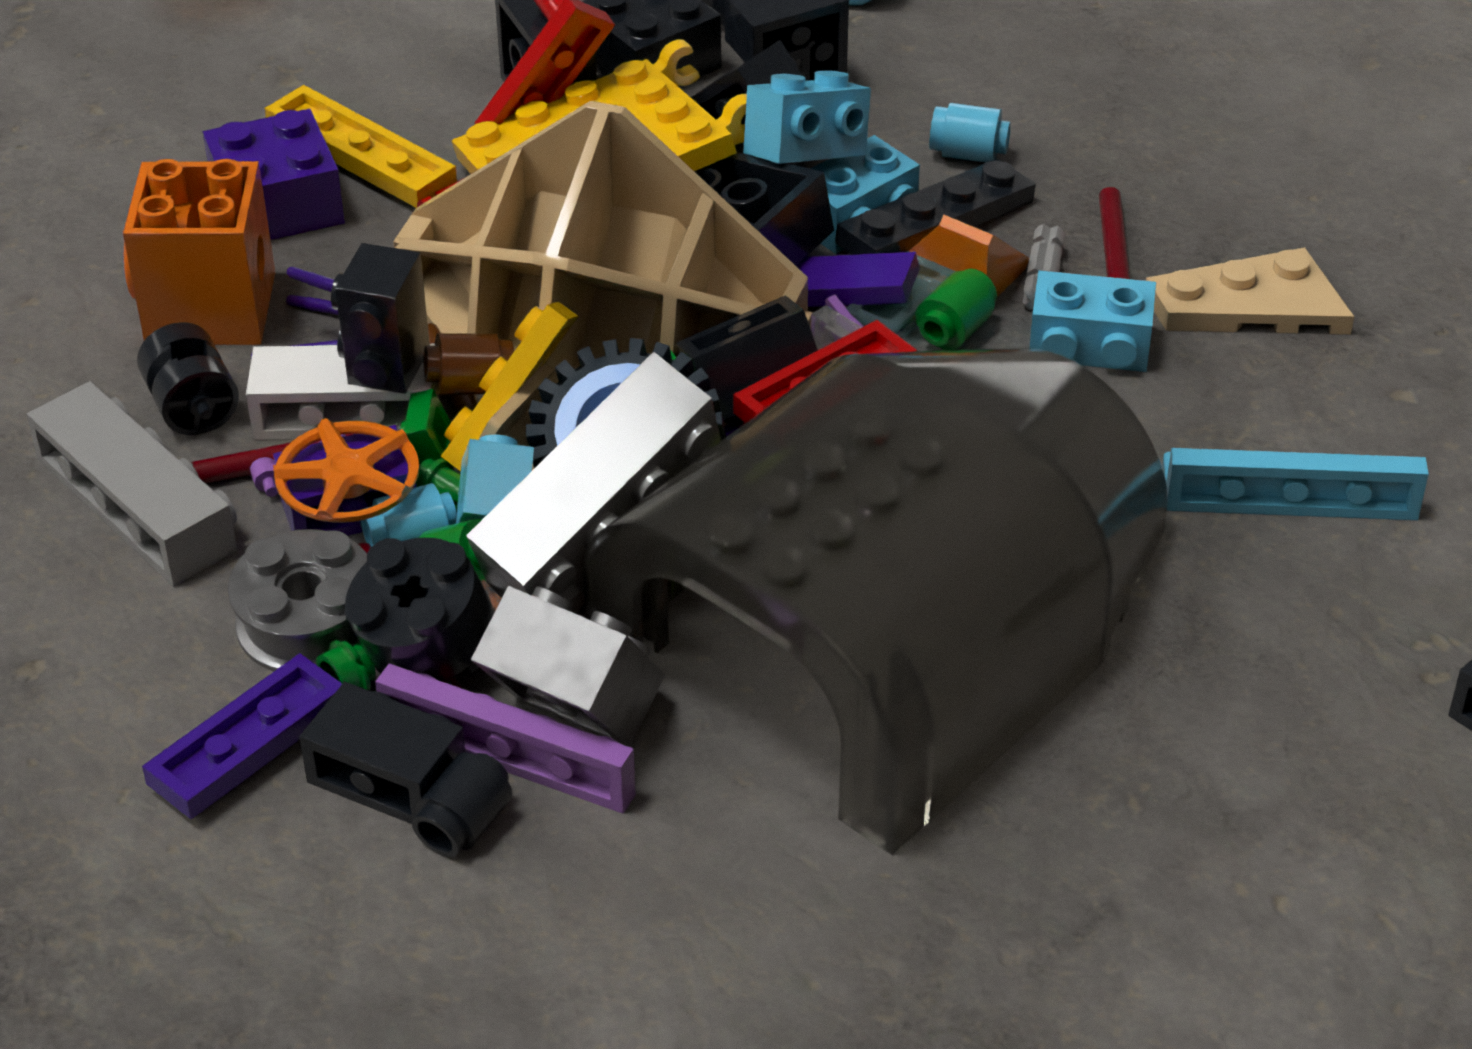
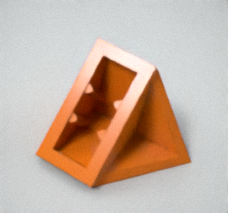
(967, 247)

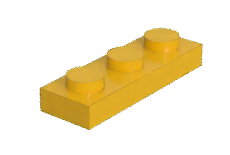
(539, 337)

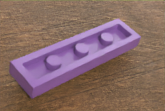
(523, 742)

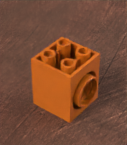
(200, 248)

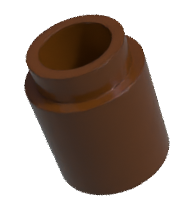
(462, 360)

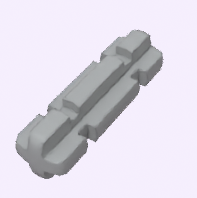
(1044, 256)

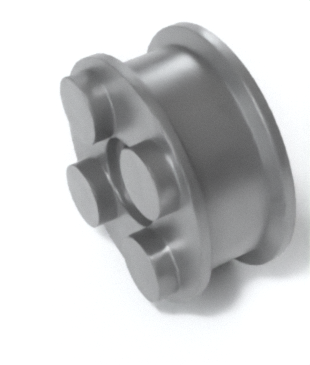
(294, 595)

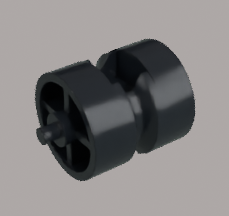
(187, 378)

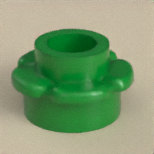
(348, 664)

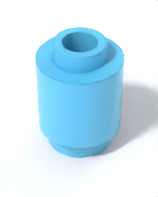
(969, 132)
(417, 513)

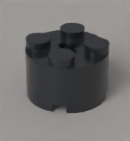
(419, 607)

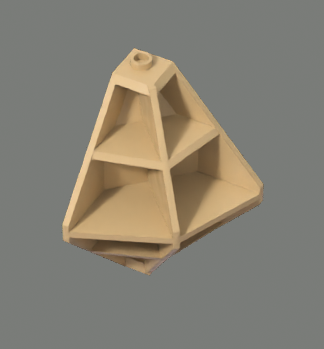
(606, 228)

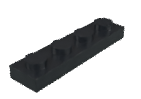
(967, 197)

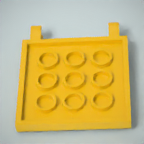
(642, 88)

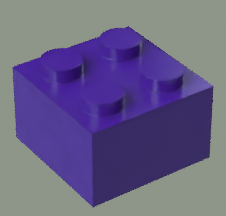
(294, 166)

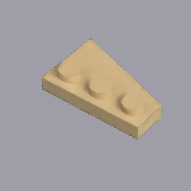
(1262, 289)

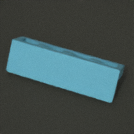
(1295, 483)

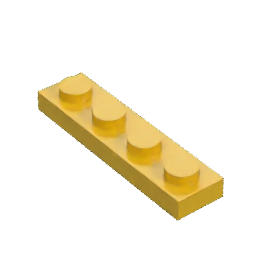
(371, 149)

